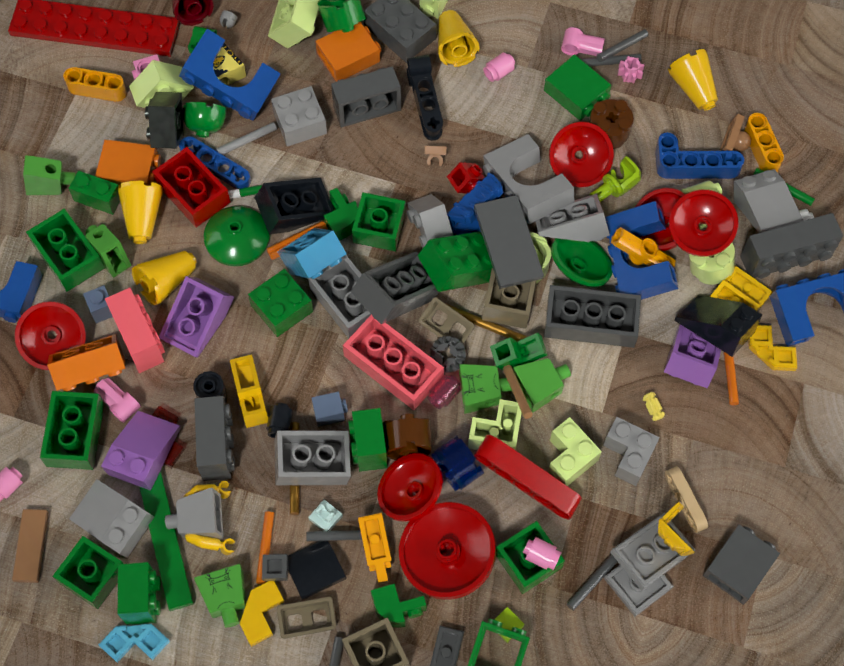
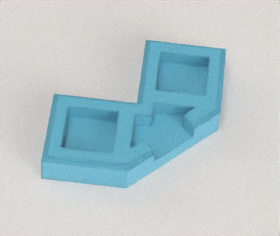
(124, 637)

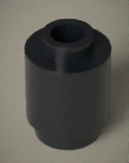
(279, 419)

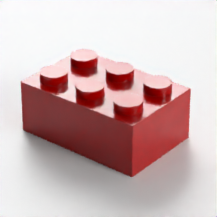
(191, 187)

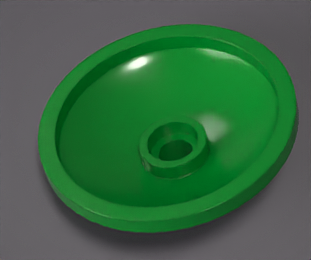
(236, 246)
(582, 262)

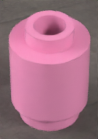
(499, 67)
(9, 481)
(541, 553)

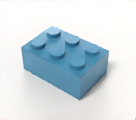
(312, 253)

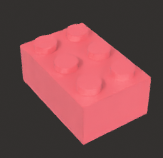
(136, 329)

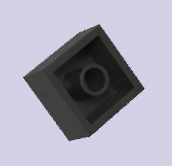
(165, 120)

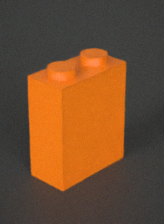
(348, 51)
(127, 162)

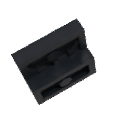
(315, 569)

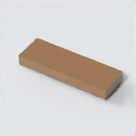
(30, 546)

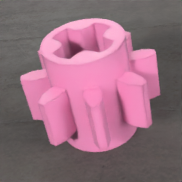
(630, 69)

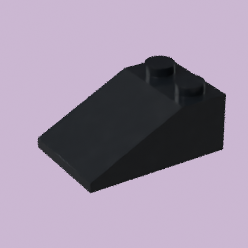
(292, 204)
(720, 322)

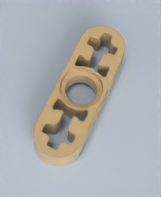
(686, 497)

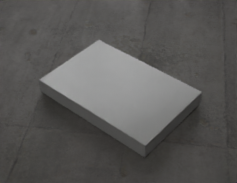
(646, 555)

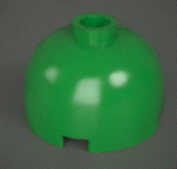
(203, 118)

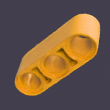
(83, 82)
(763, 134)

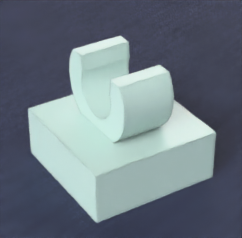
(325, 516)

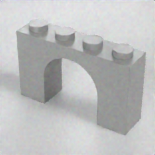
(535, 200)

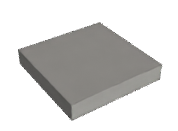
(632, 595)

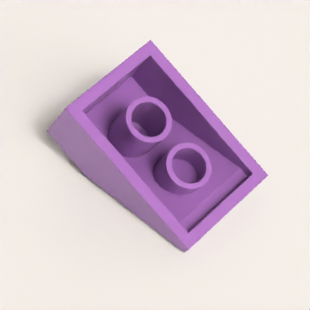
(195, 315)
(692, 358)
(141, 450)

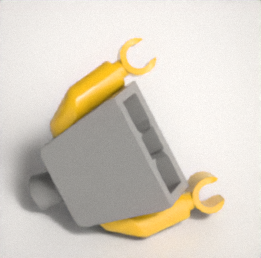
(201, 517)

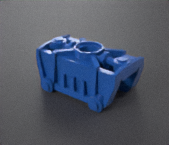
(463, 211)

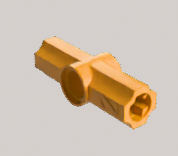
(639, 250)

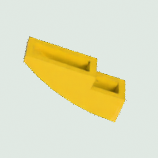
(249, 391)

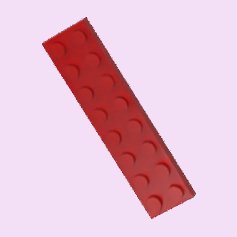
(94, 27)

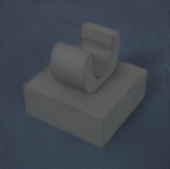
(275, 567)

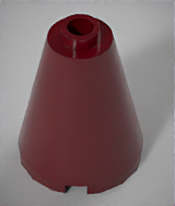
(192, 11)

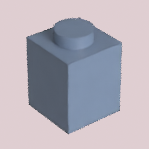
(97, 305)
(329, 408)

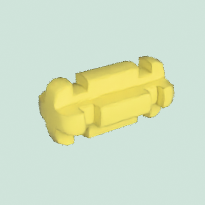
(653, 406)

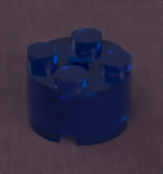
(457, 462)

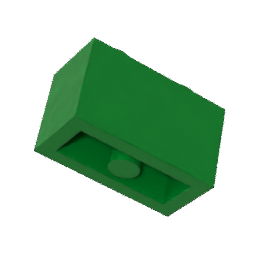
(95, 192)

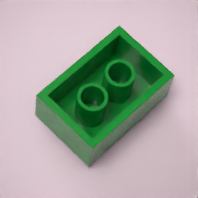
(65, 250)
(456, 261)
(72, 430)

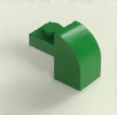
(343, 217)
(518, 352)
(388, 605)

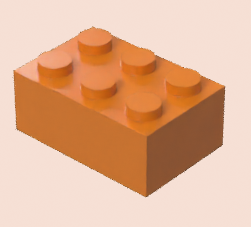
(86, 363)

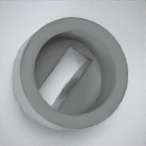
(228, 19)

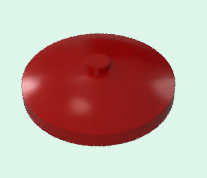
(448, 551)

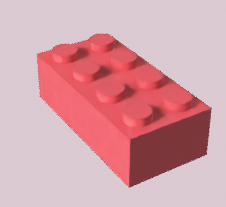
(393, 361)

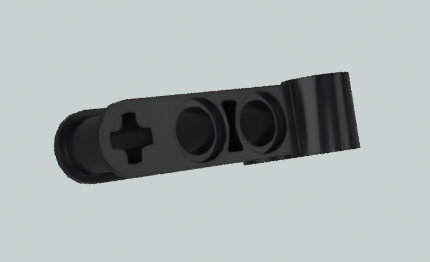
(420, 76)

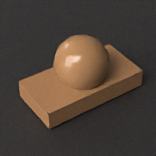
(734, 137)

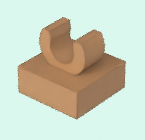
(435, 151)

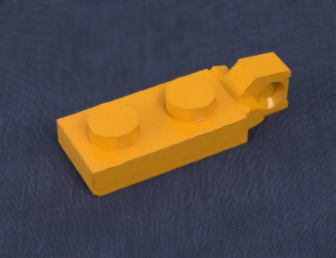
(375, 545)

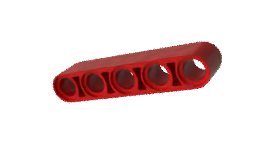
(528, 477)

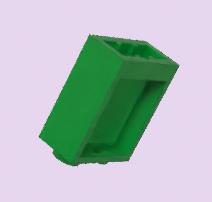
(495, 626)

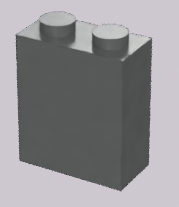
(741, 564)

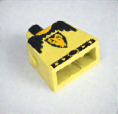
(228, 66)

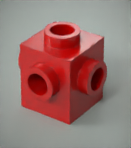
(465, 177)

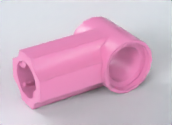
(577, 42)
(119, 403)

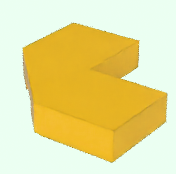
(773, 356)
(259, 601)

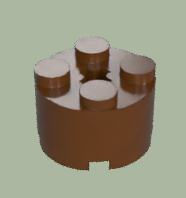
(614, 118)
(407, 436)

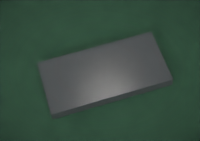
(508, 242)

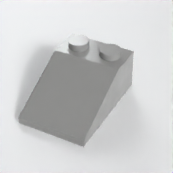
(766, 201)
(577, 221)
(111, 518)

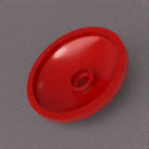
(595, 150)
(666, 200)
(703, 208)
(33, 330)
(403, 481)

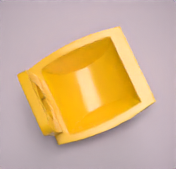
(669, 536)

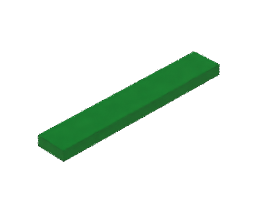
(166, 547)

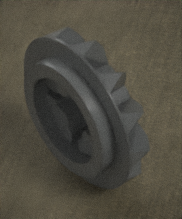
(456, 348)

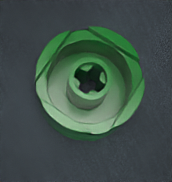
(341, 14)

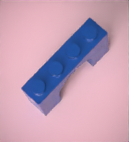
(200, 73)
(640, 281)
(19, 291)
(791, 301)

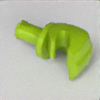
(618, 187)

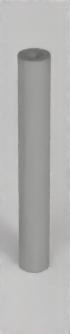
(247, 138)

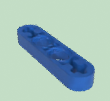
(217, 160)

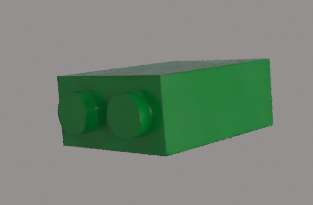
(577, 87)

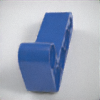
(726, 163)

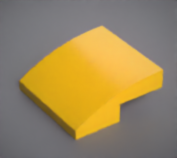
(742, 288)

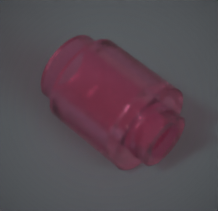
(444, 391)

